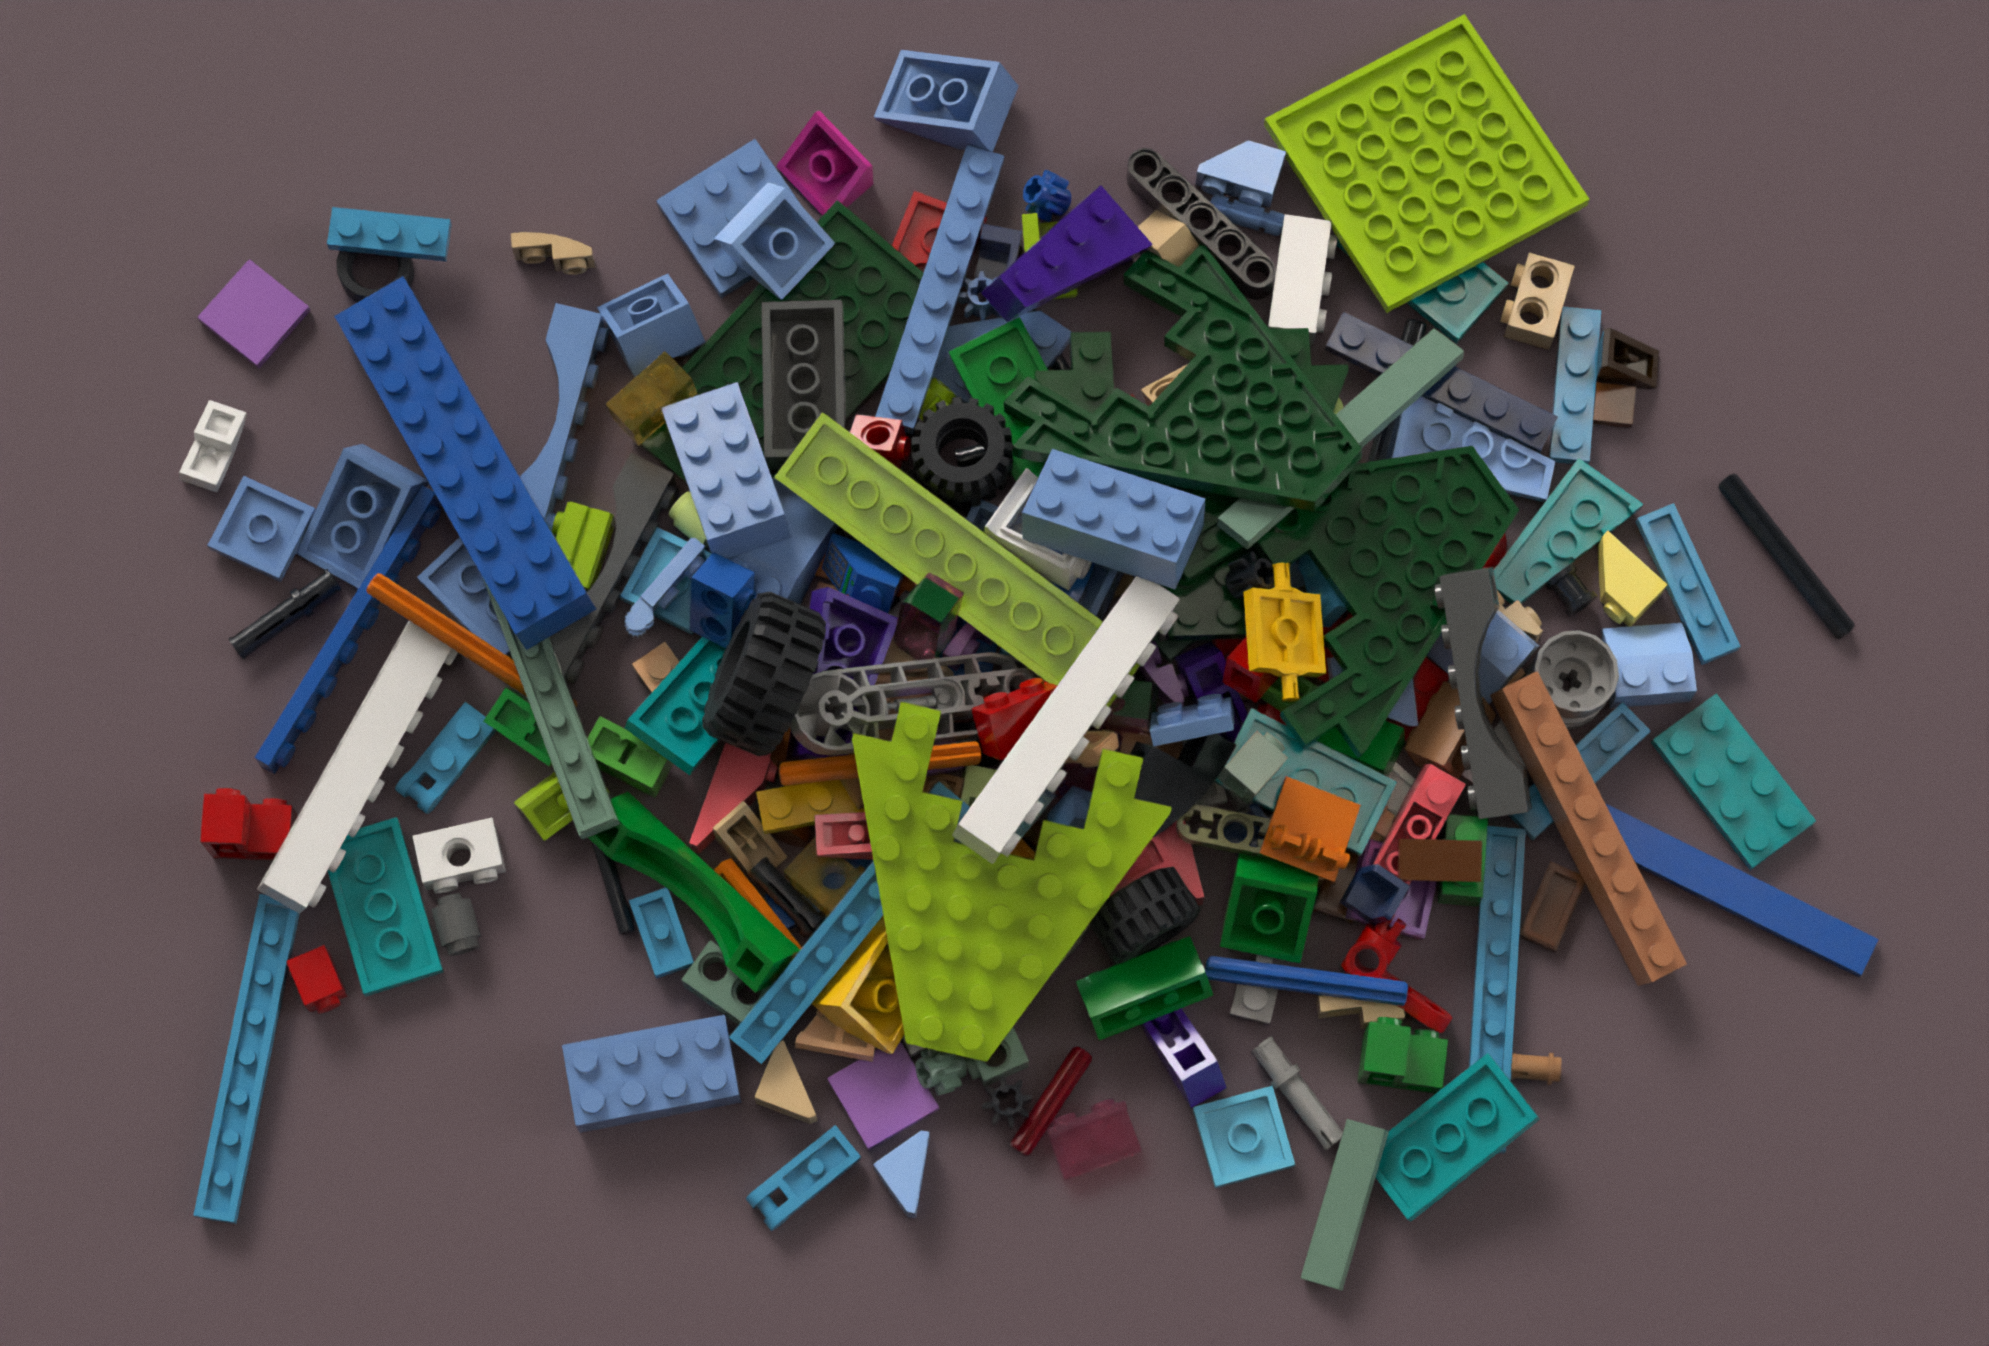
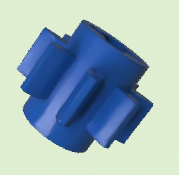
(1047, 195)

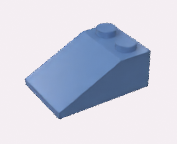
(948, 99)
(358, 512)
(791, 563)

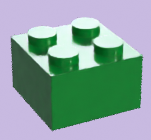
(1269, 908)

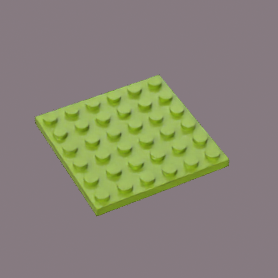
(1426, 162)

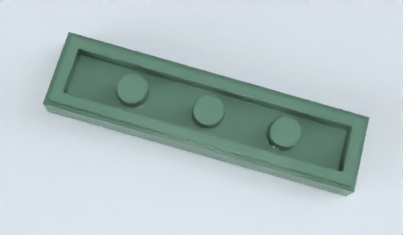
(1344, 1204)

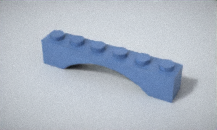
(573, 344)

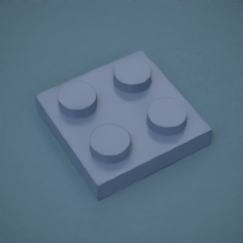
(261, 528)
(1180, 723)

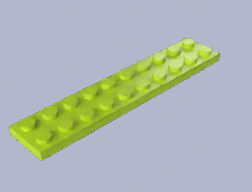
(926, 535)

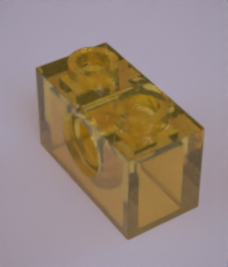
(640, 402)
(808, 872)

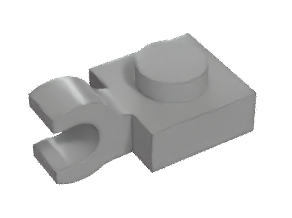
(1254, 1002)

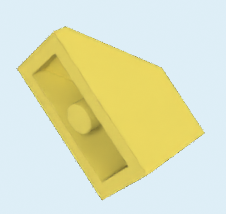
(1625, 582)

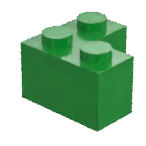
(1402, 1060)

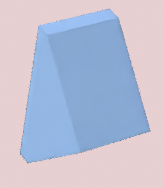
(904, 1170)

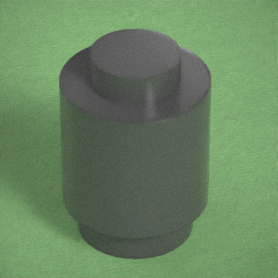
(456, 924)

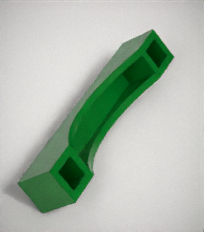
(746, 938)

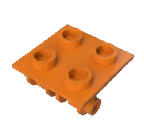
(1310, 829)

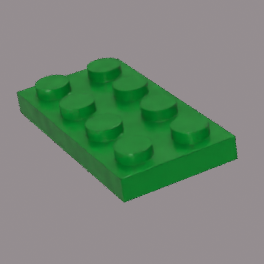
(992, 371)

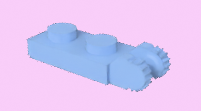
(663, 588)

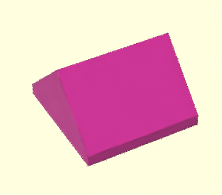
(826, 165)

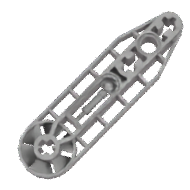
(833, 694)

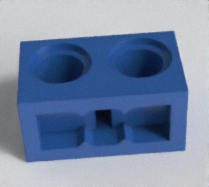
(719, 598)

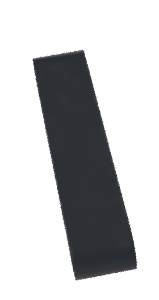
(1196, 206)

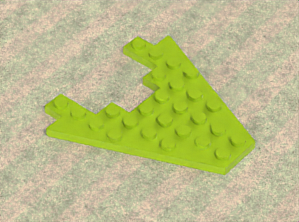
(977, 935)

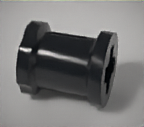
(1571, 590)

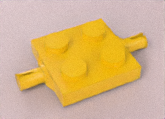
(1284, 632)

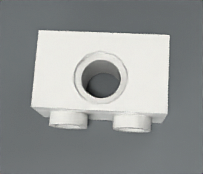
(437, 847)

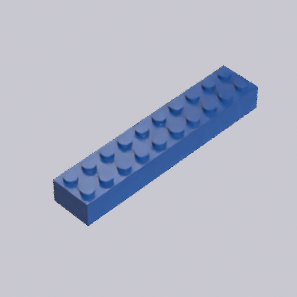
(465, 463)

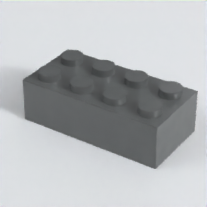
(800, 372)

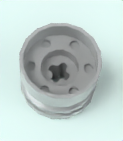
(1588, 667)

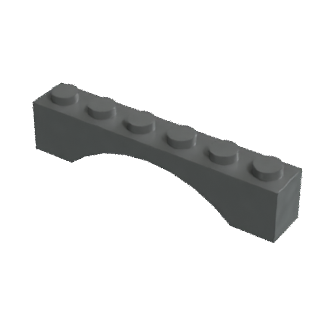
(639, 497)
(1498, 778)

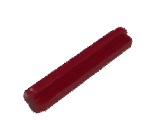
(1051, 1101)

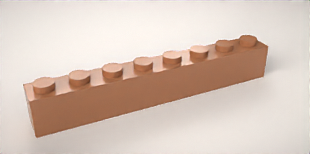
(1588, 829)

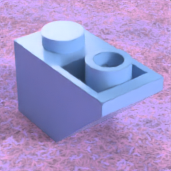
(1243, 172)

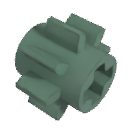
(940, 1070)

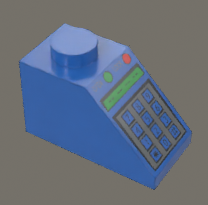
(861, 573)

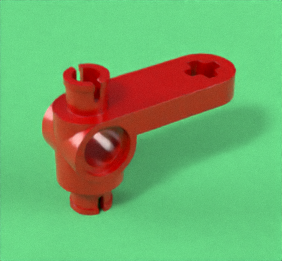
(1384, 942)

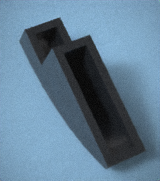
(1180, 780)

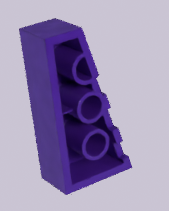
(1074, 251)
(853, 638)

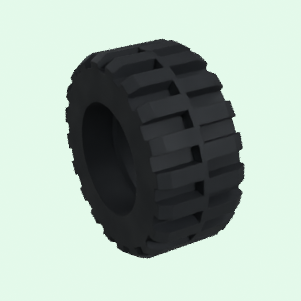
(764, 674)

